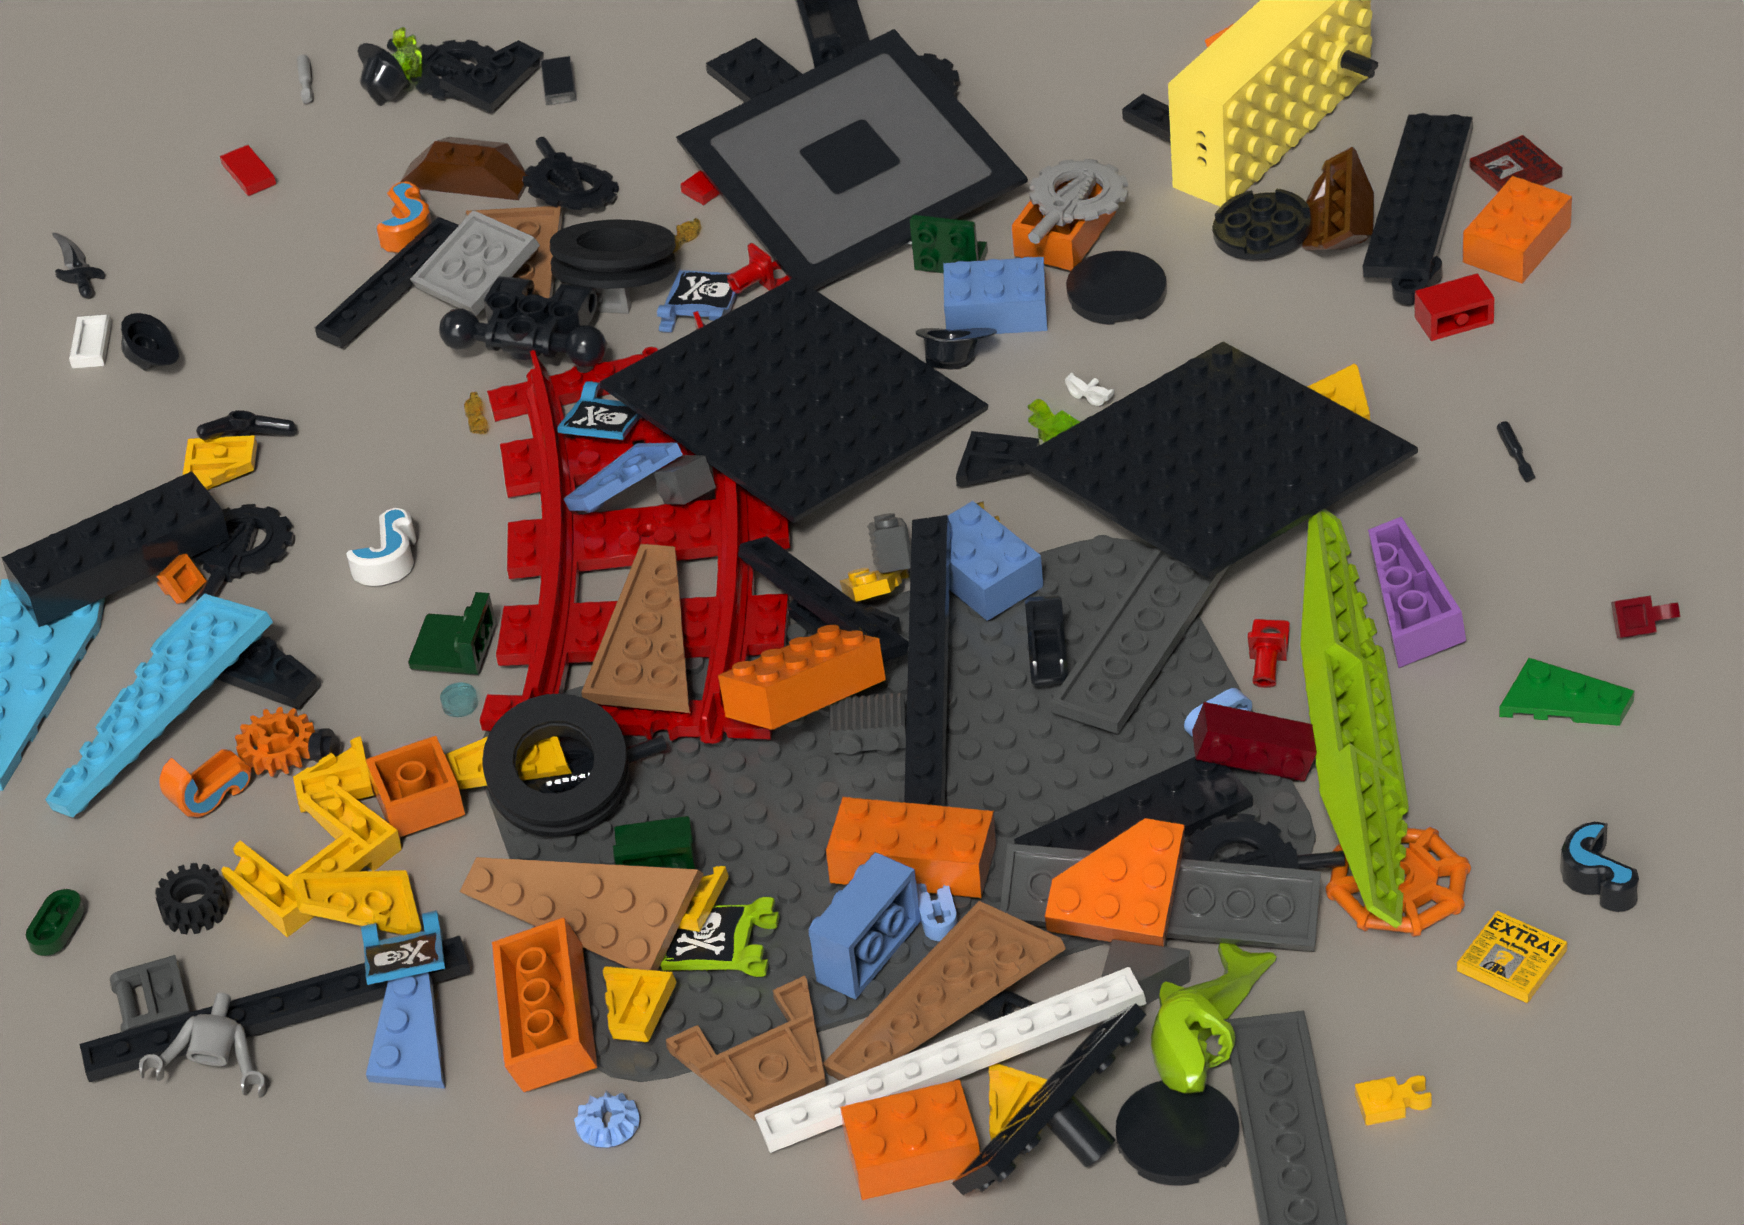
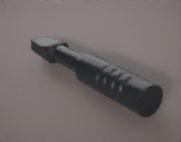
(1515, 449)

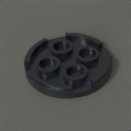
(1261, 224)
(1116, 287)
(1177, 1134)

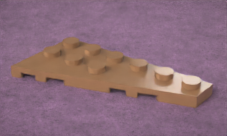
(613, 909)
(958, 975)

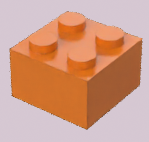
(415, 786)

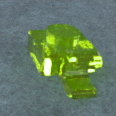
(407, 53)
(1048, 423)

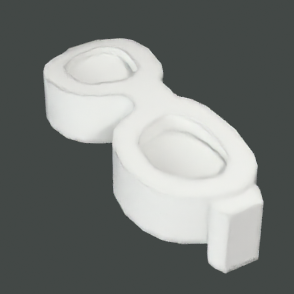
(1094, 394)

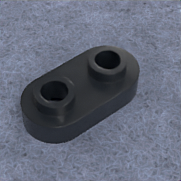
(1404, 289)

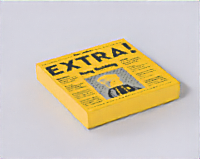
(1512, 956)

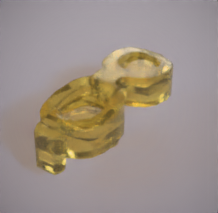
(686, 232)
(474, 412)

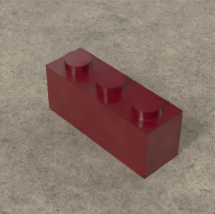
(1254, 741)

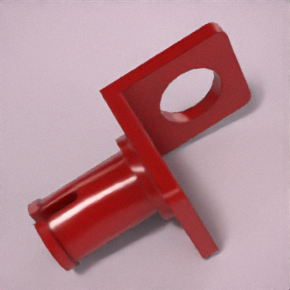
(758, 270)
(1267, 649)

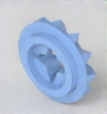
(622, 1122)

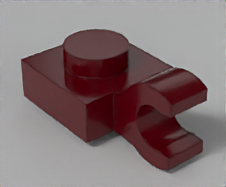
(1638, 615)

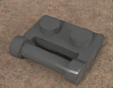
(161, 988)

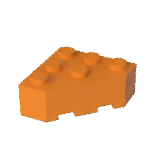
(1121, 888)

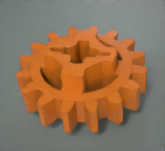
(275, 741)

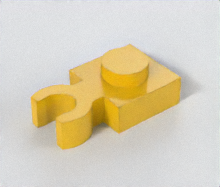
(1387, 1101)

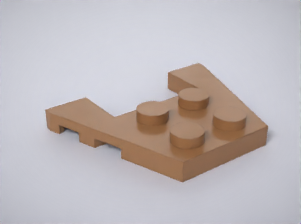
(767, 1067)

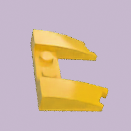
(360, 842)

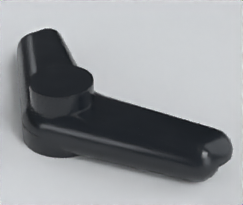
(243, 423)

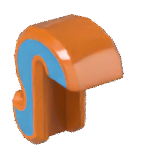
(409, 218)
(206, 786)

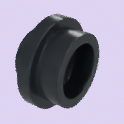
(322, 744)

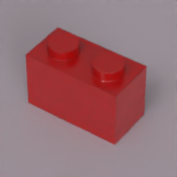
(1454, 307)

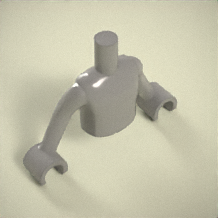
(209, 1045)

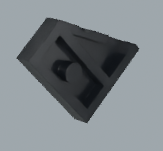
(992, 457)

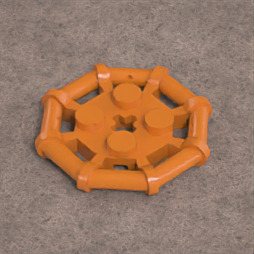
(1418, 886)

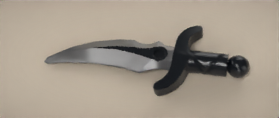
(79, 270)

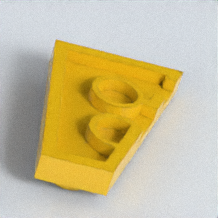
(541, 760)
(359, 898)

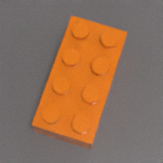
(801, 677)
(937, 841)
(543, 1005)

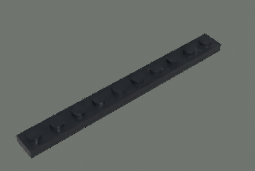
(928, 662)
(257, 1013)

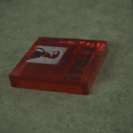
(1518, 159)

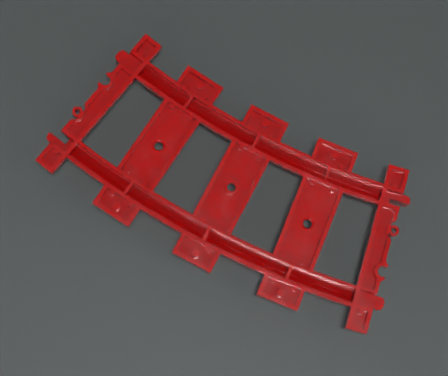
(568, 542)

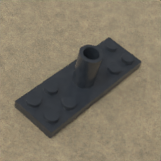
(1057, 1108)

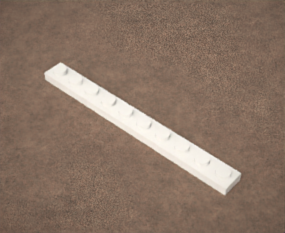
(953, 1056)

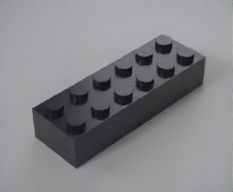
(115, 548)

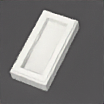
(90, 341)

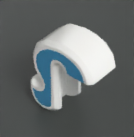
(394, 557)

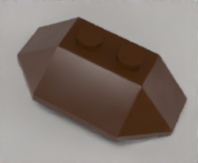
(468, 169)
(1340, 204)

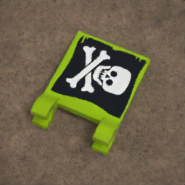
(724, 940)

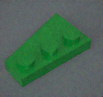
(1556, 691)

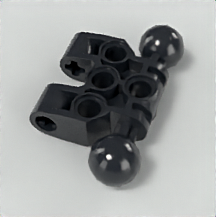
(530, 322)

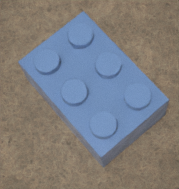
(996, 295)
(989, 562)
(864, 925)

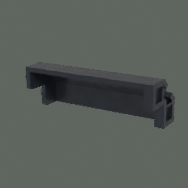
(831, 27)

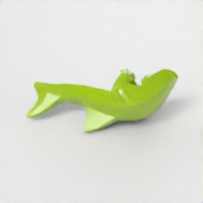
(1196, 1013)

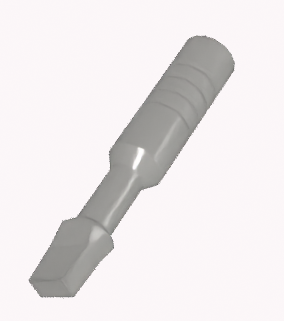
(304, 78)

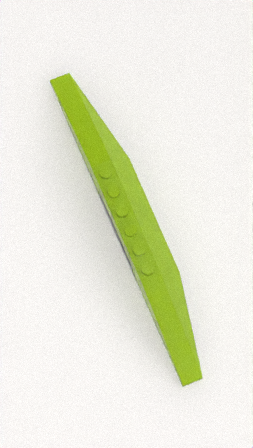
(1353, 720)

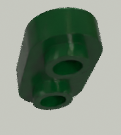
(52, 927)

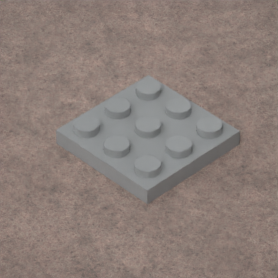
(472, 261)

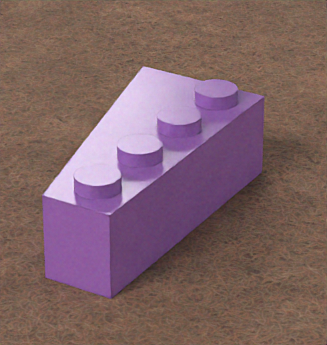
(1415, 599)

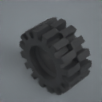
(196, 913)

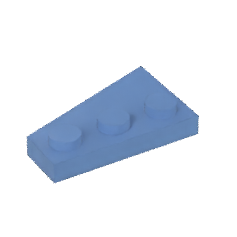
(620, 474)
(406, 1036)

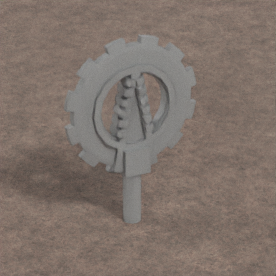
(1072, 200)

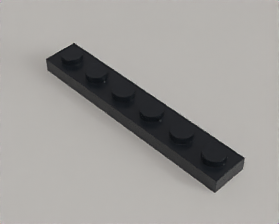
(383, 286)
(818, 594)

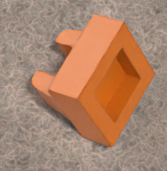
(180, 579)

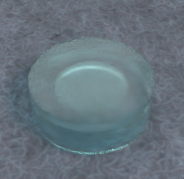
(459, 699)

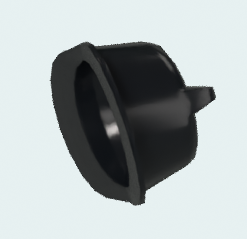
(381, 73)
(147, 341)
(951, 347)

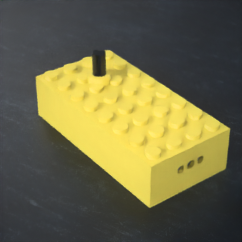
(1263, 91)

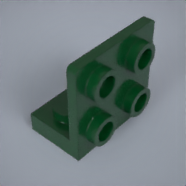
(944, 241)
(454, 641)
(655, 844)

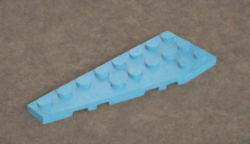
(181, 667)
(35, 669)

